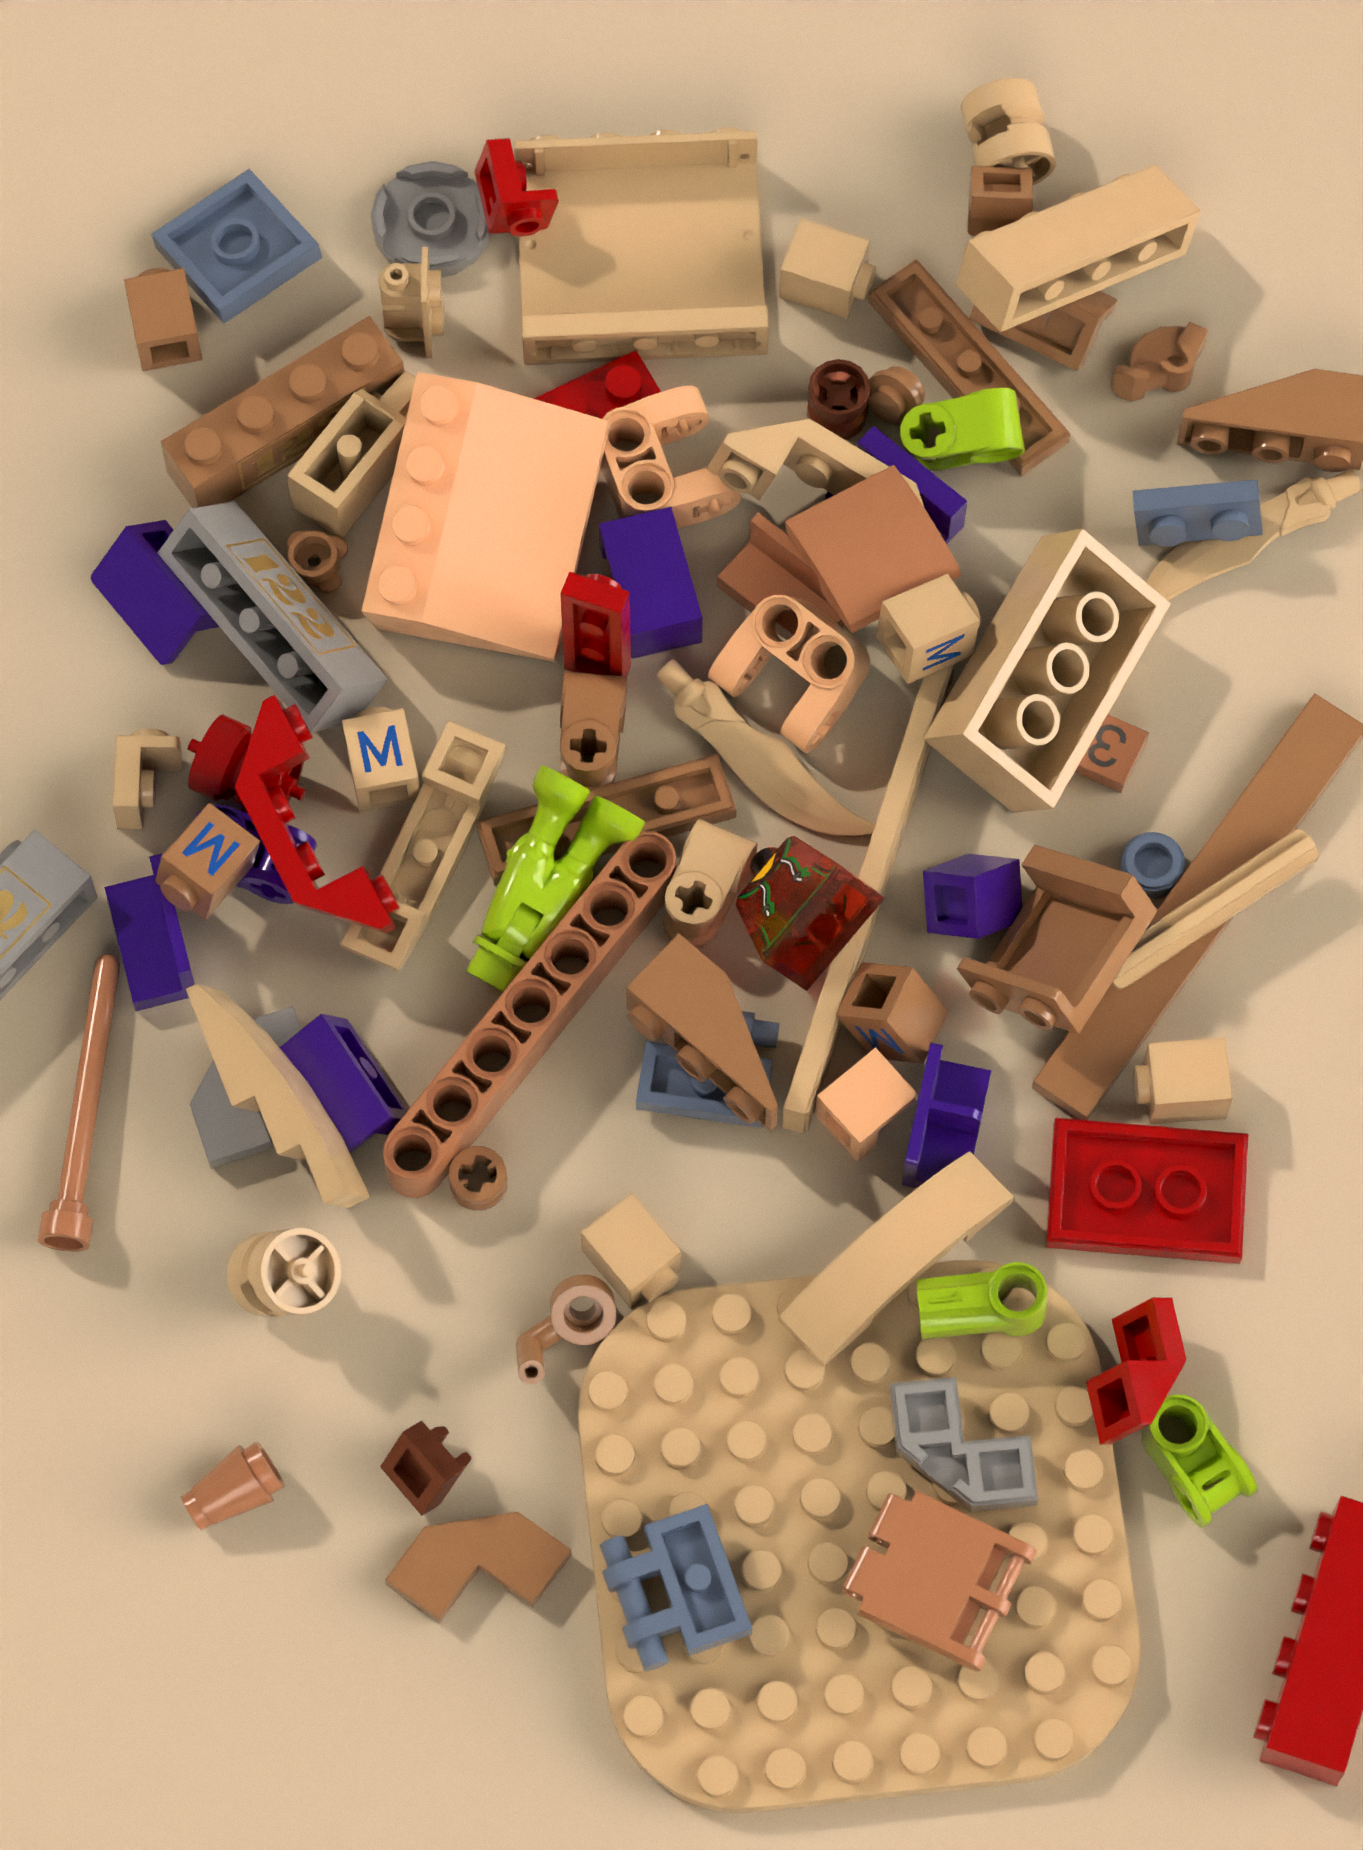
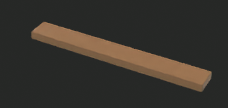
(1265, 812)

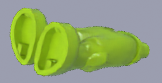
(537, 888)

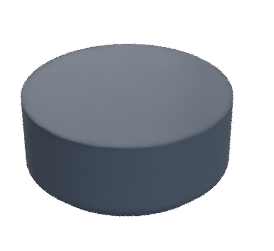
(1154, 862)

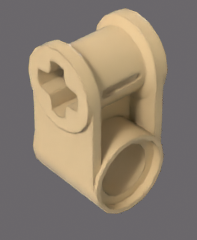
(708, 877)

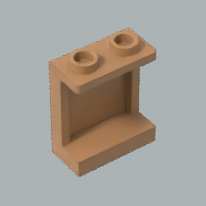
(1062, 942)

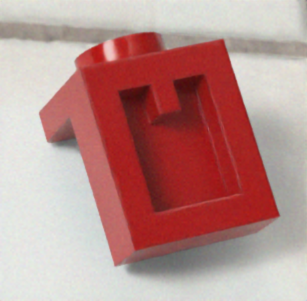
(504, 193)

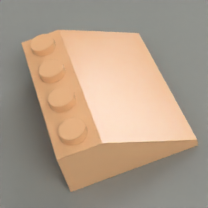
(484, 518)

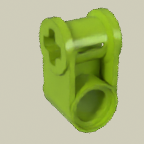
(973, 428)
(1198, 1462)

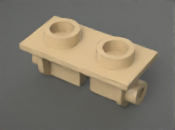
(412, 301)

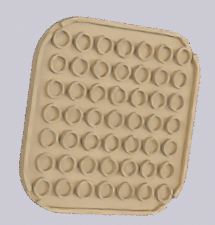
(795, 1459)

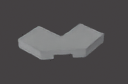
(231, 1131)
(974, 1473)

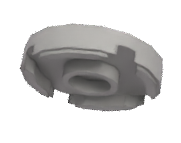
(434, 209)

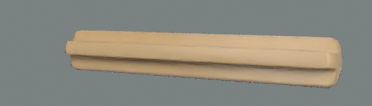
(1217, 904)

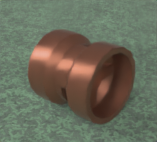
(839, 386)

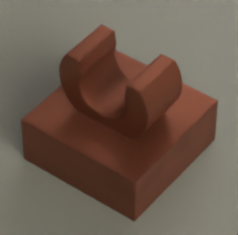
(423, 1466)

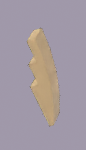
(265, 1080)

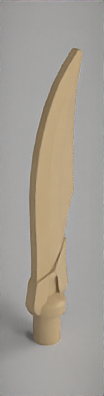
(1301, 505)
(758, 759)

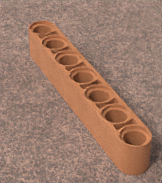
(525, 1042)

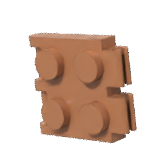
(935, 1576)

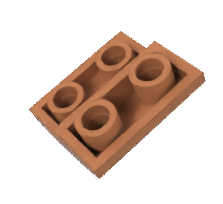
(870, 546)

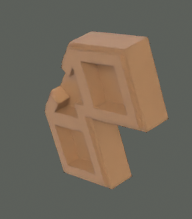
(450, 1555)

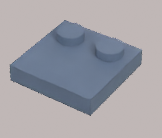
(237, 245)

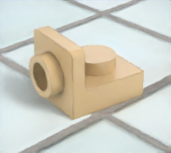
(134, 772)

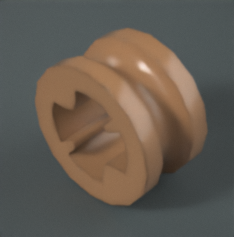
(466, 1163)

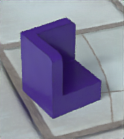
(972, 895)

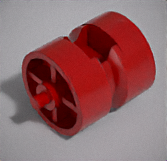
(220, 760)

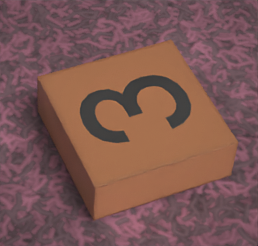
(1113, 753)

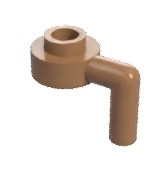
(566, 1323)

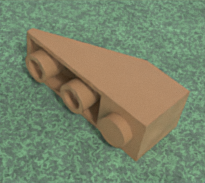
(1295, 418)
(697, 1014)

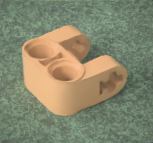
(655, 423)
(804, 653)

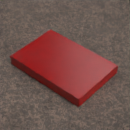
(1147, 1190)

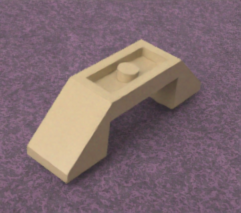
(819, 457)

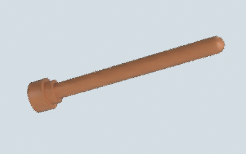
(67, 1220)

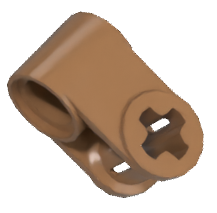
(591, 725)

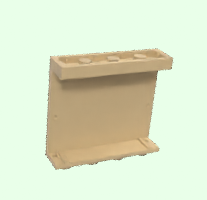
(644, 248)

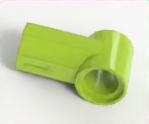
(973, 1305)

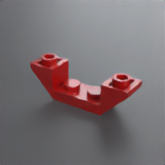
(273, 749)

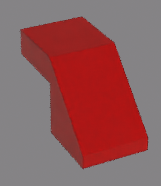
(1151, 1360)

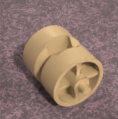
(1007, 128)
(284, 1272)

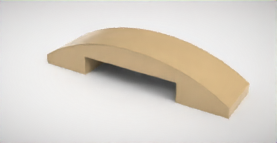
(431, 841)
(893, 1255)

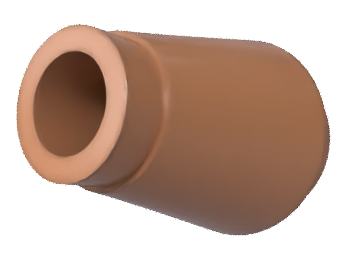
(233, 1486)

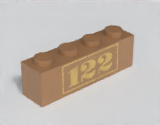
(277, 417)

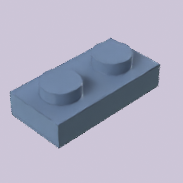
(1197, 513)

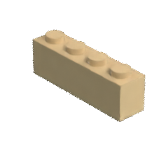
(1077, 247)

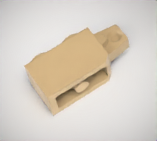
(351, 458)

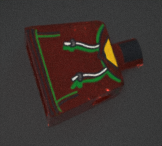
(802, 909)

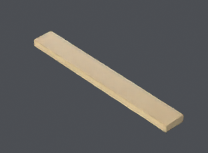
(875, 872)

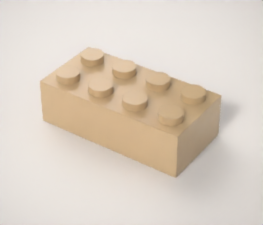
(1047, 671)

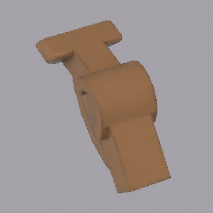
(1160, 360)

